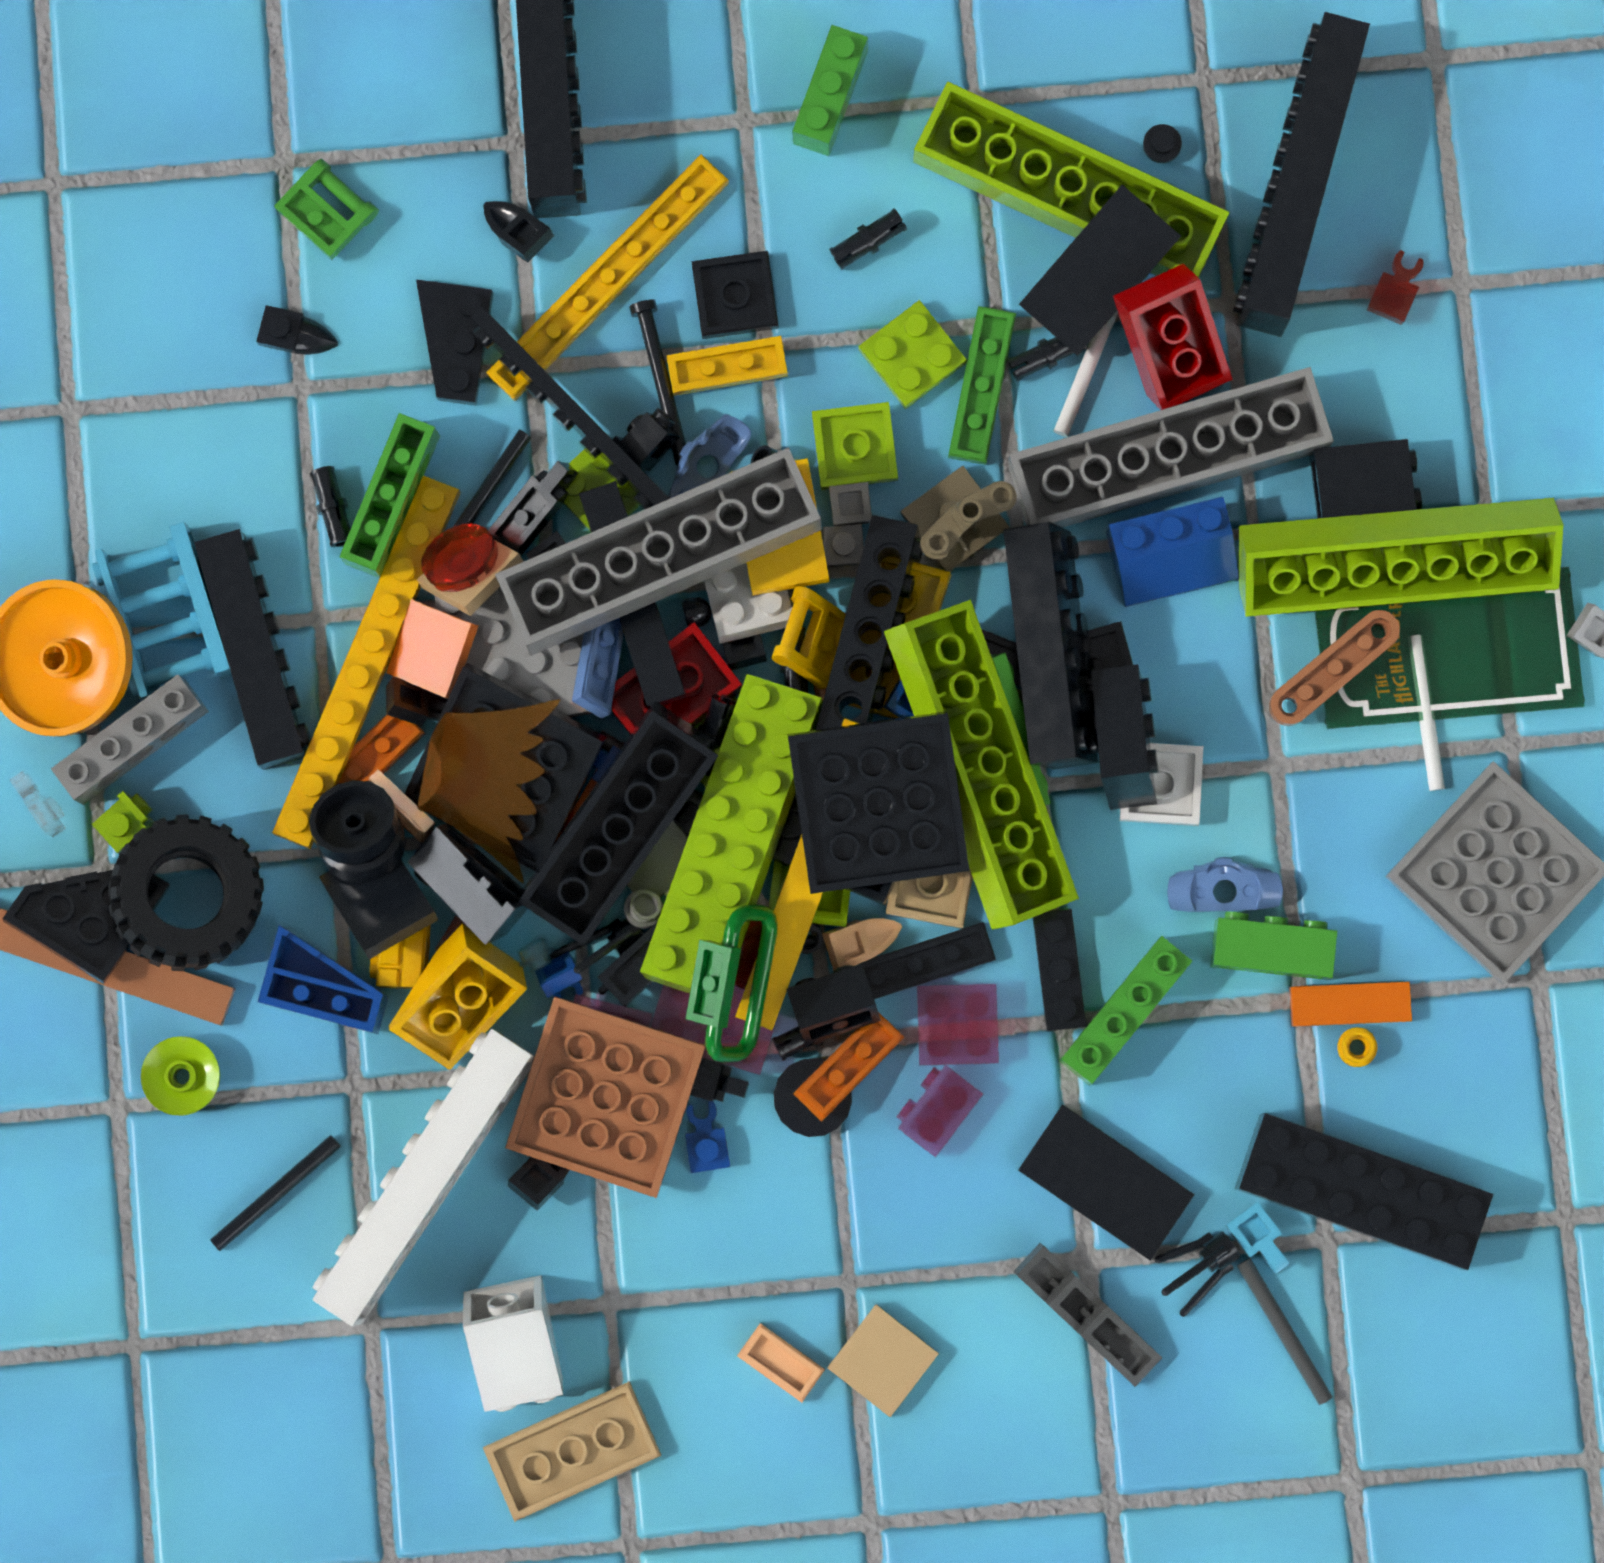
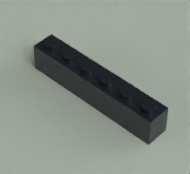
(252, 648)

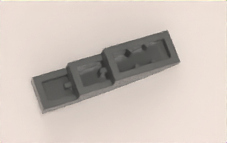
(1087, 1314)

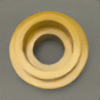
(1368, 1041)

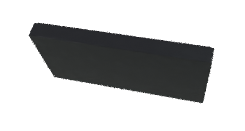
(1103, 260)
(1106, 1182)

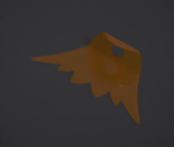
(475, 774)

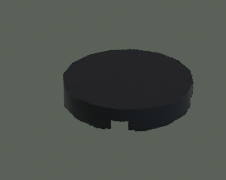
(794, 1112)

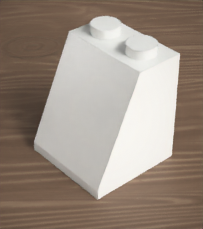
(512, 1344)

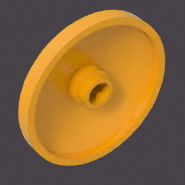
(62, 658)

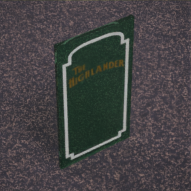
(1477, 654)

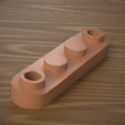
(1334, 667)

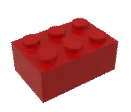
(1173, 337)
(701, 673)

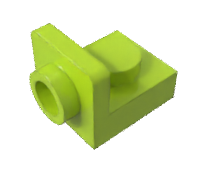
(124, 820)

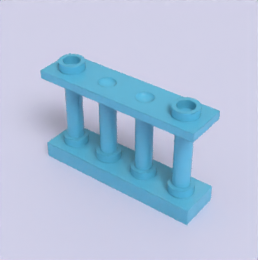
(189, 584)

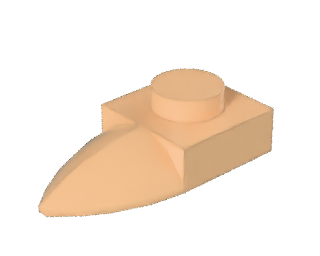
(860, 940)

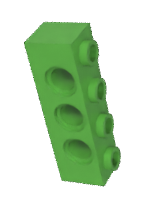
(389, 495)
(1125, 1010)

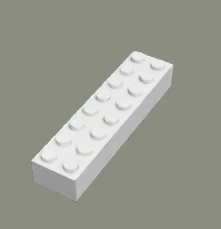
(424, 1178)

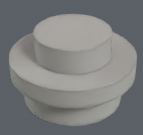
(643, 908)

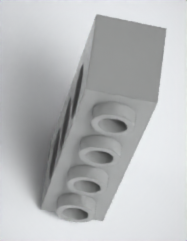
(129, 740)

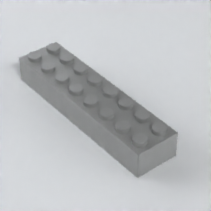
(1171, 450)
(659, 551)

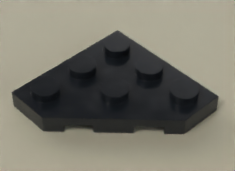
(75, 920)

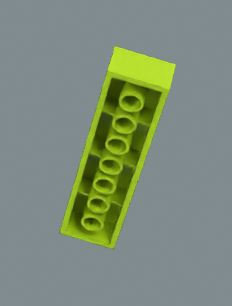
(1053, 174)
(1400, 557)
(1002, 809)
(732, 829)

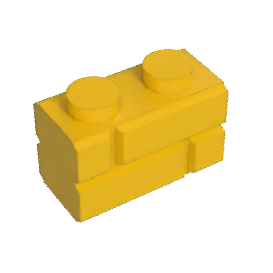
(402, 963)

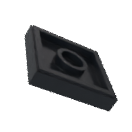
(735, 294)

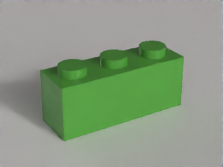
(830, 90)
(1274, 946)

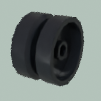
(357, 831)

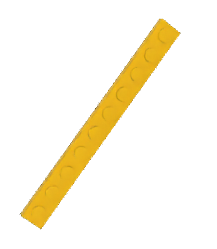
(366, 660)

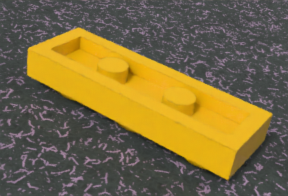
(727, 365)

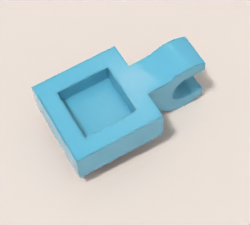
(1256, 1233)

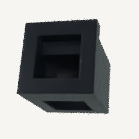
(648, 438)

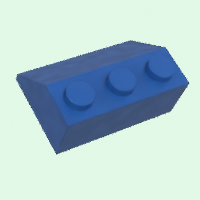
(1173, 551)

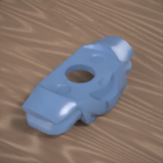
(722, 441)
(1254, 887)

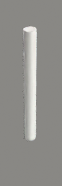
(1083, 379)
(1428, 725)

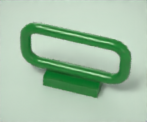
(715, 982)

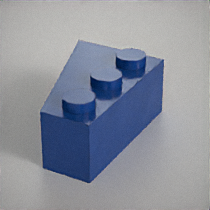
(317, 986)

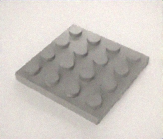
(503, 654)
(1497, 873)

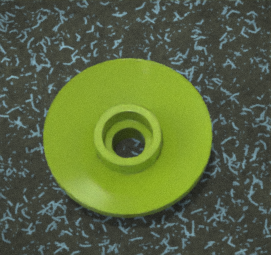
(160, 1073)

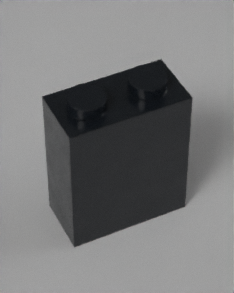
(1364, 479)

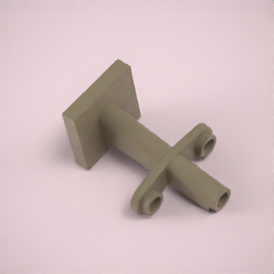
(959, 517)

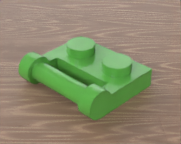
(317, 218)

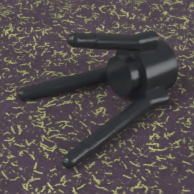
(622, 937)
(1217, 1254)

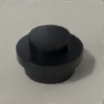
(1162, 143)

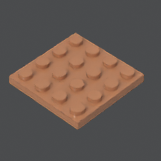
(605, 1096)

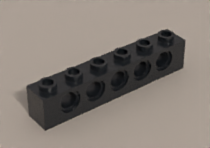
(884, 539)

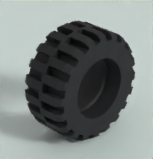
(196, 841)

